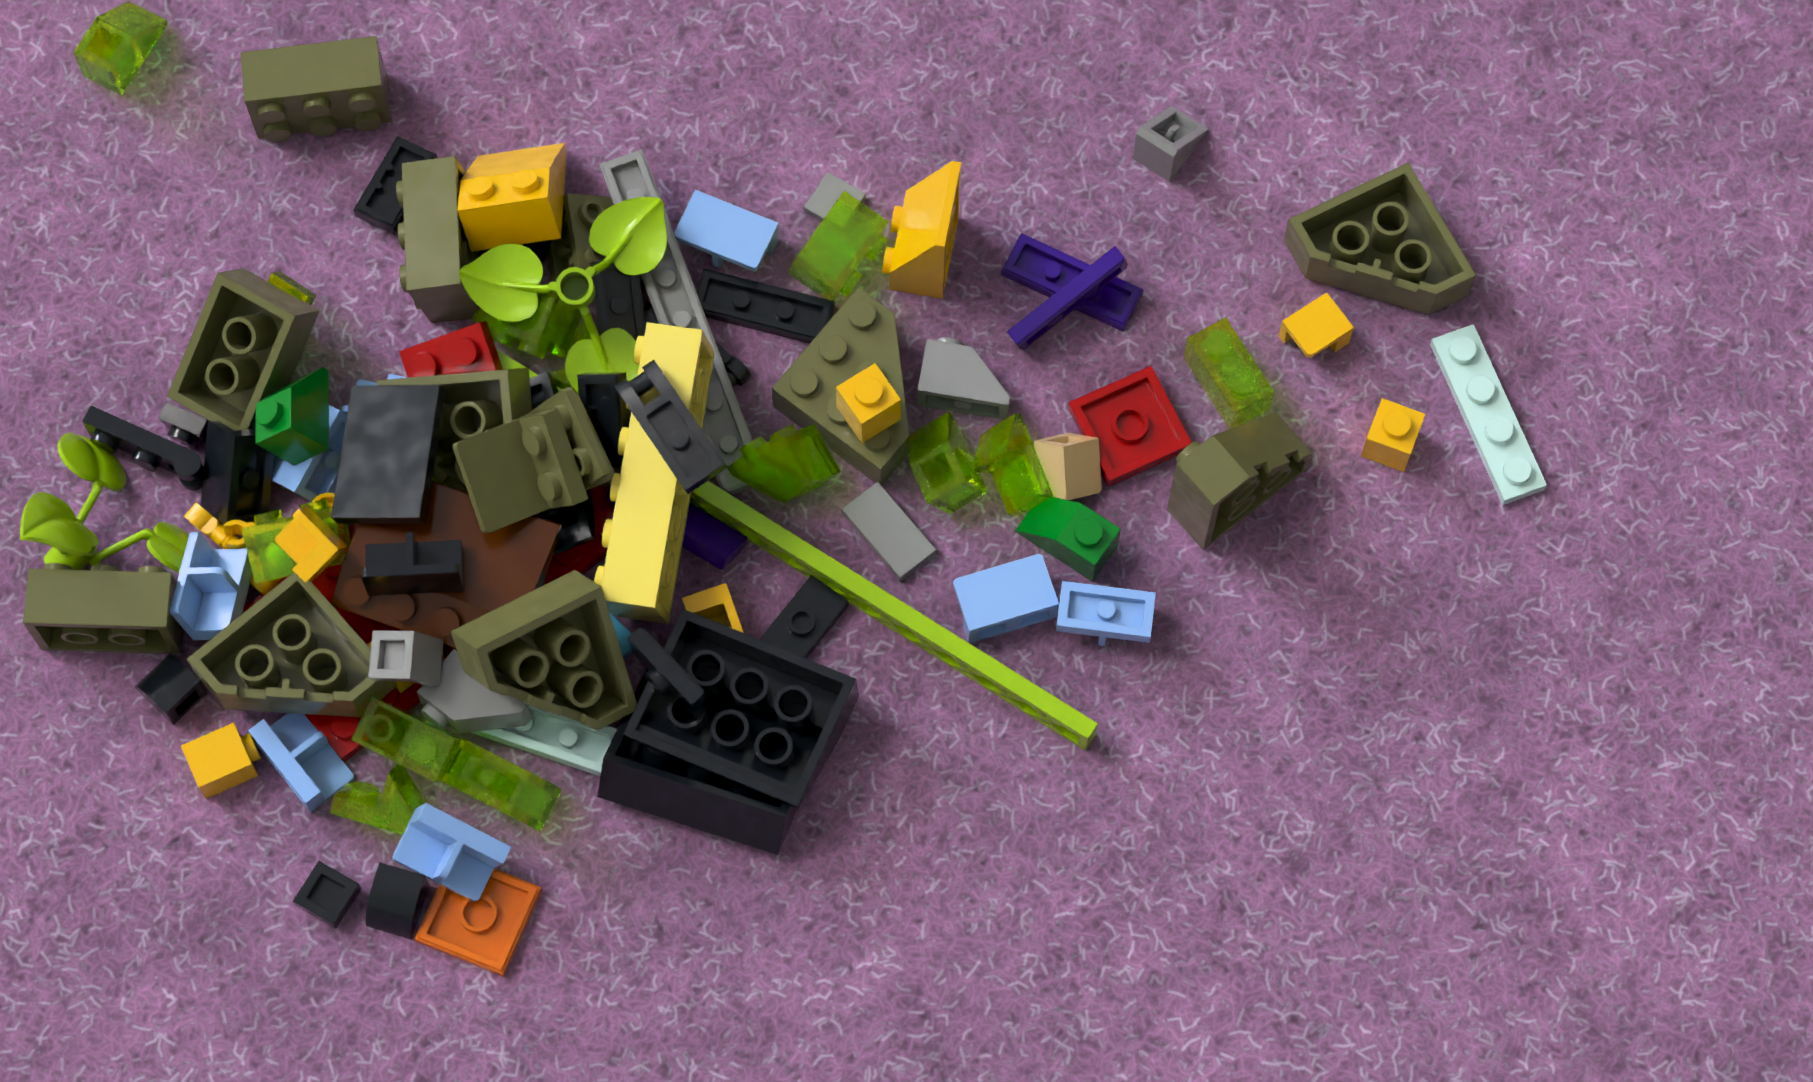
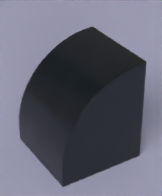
(172, 688)
(396, 900)

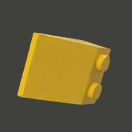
(513, 197)
(925, 234)

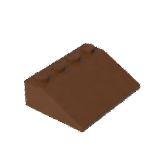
(495, 566)

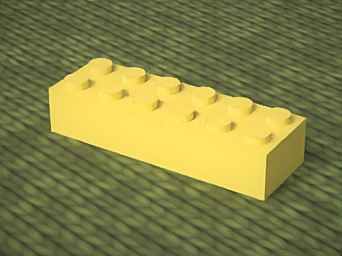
(649, 500)

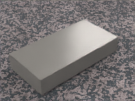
(888, 531)

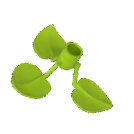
(509, 276)
(53, 522)

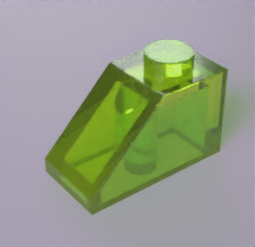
(502, 784)

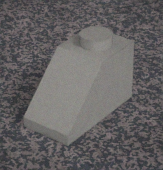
(959, 381)
(468, 704)

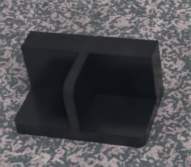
(235, 474)
(413, 567)

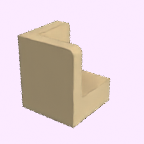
(1070, 464)

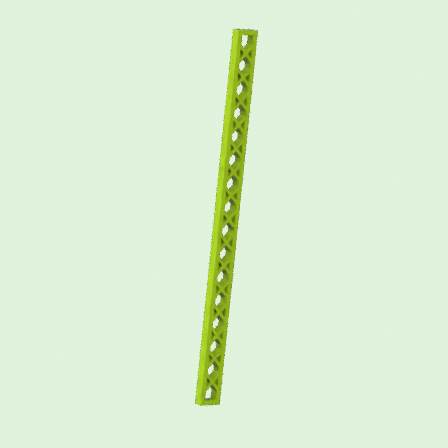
(888, 610)

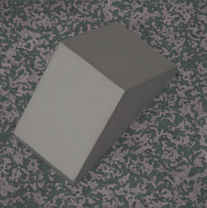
(1167, 142)

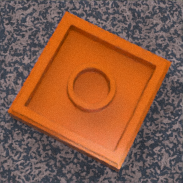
(484, 929)

